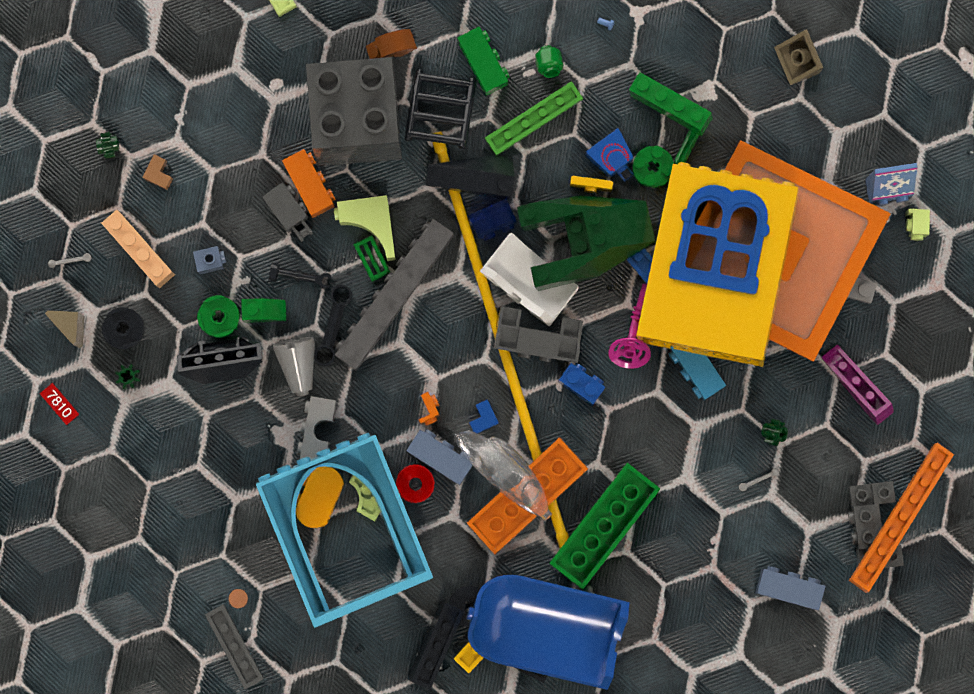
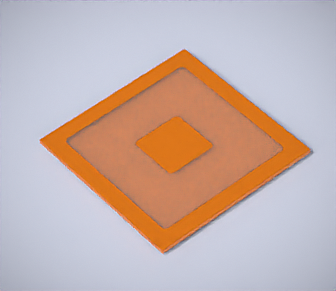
(824, 253)

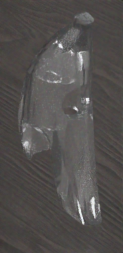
(505, 471)

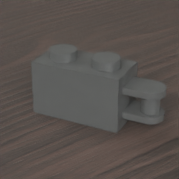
(287, 210)

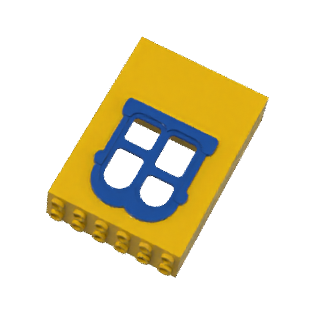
(704, 308)

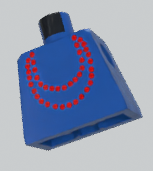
(612, 156)

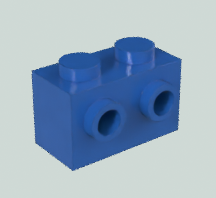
(581, 383)

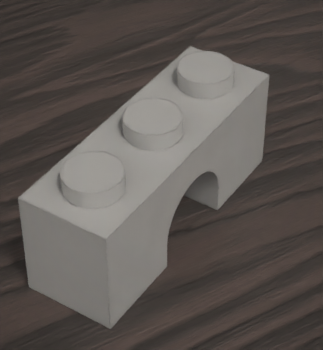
(318, 411)

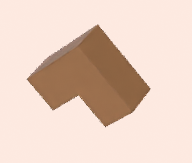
(154, 173)

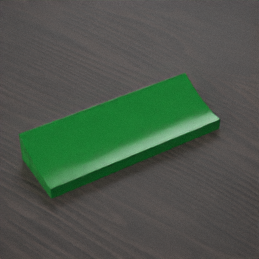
(604, 526)

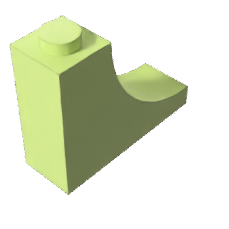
(370, 215)

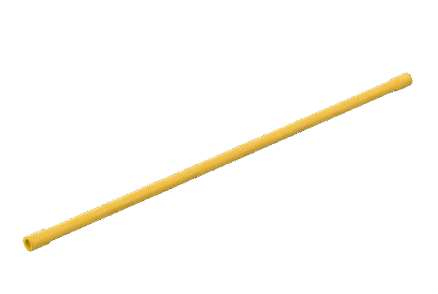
(441, 151)

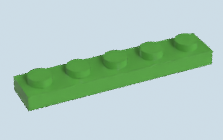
(533, 118)

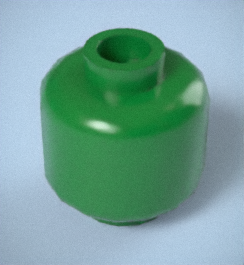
(549, 61)

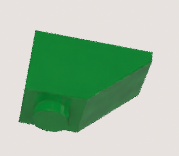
(263, 310)

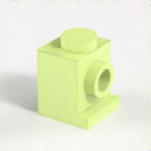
(918, 223)

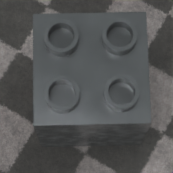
(354, 111)

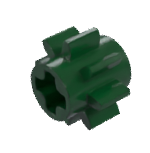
(107, 145)
(126, 371)
(774, 432)

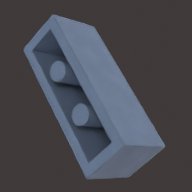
(440, 456)
(790, 588)

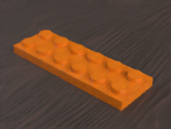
(503, 519)

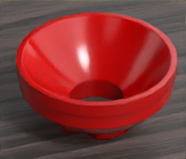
(407, 475)

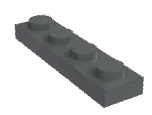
(234, 646)

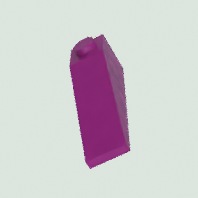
(858, 385)

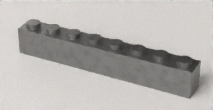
(394, 294)

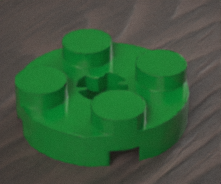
(650, 178)
(208, 311)

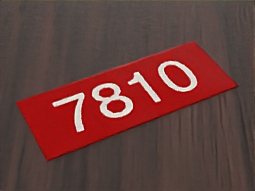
(59, 403)

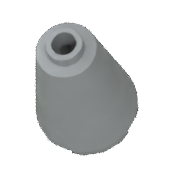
(297, 363)

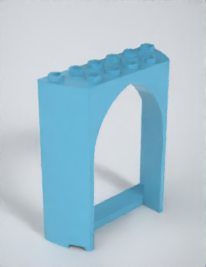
(367, 463)

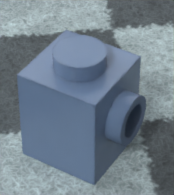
(209, 260)

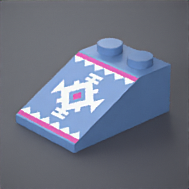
(891, 184)

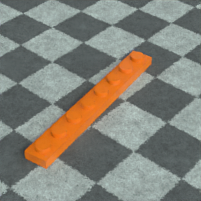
(901, 517)

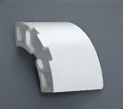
(511, 272)

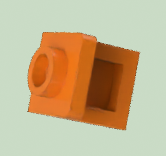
(431, 404)

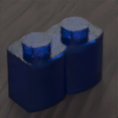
(492, 220)

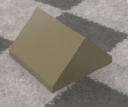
(799, 58)
(70, 324)

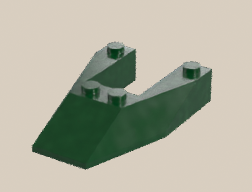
(599, 234)

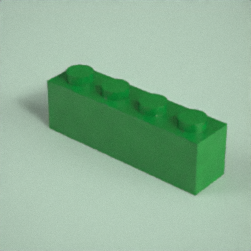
(670, 104)

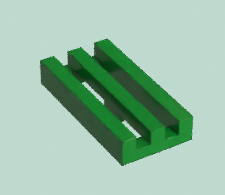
(379, 274)

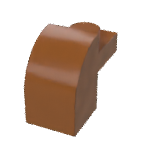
(392, 44)

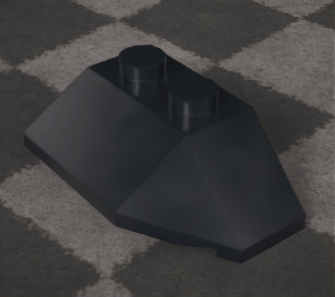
(220, 359)

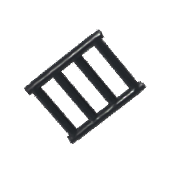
(417, 96)

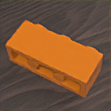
(309, 183)

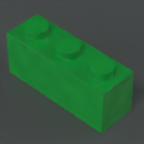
(483, 60)

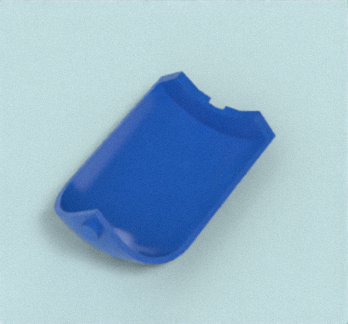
(548, 629)

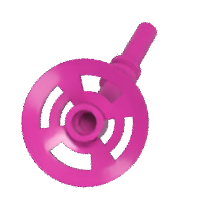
(629, 343)

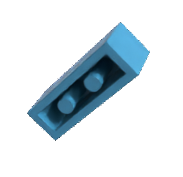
(699, 371)

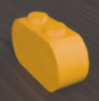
(319, 497)

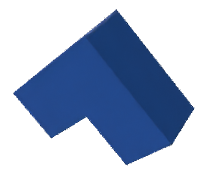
(486, 420)

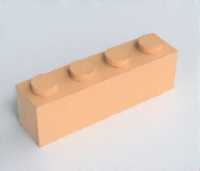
(138, 248)

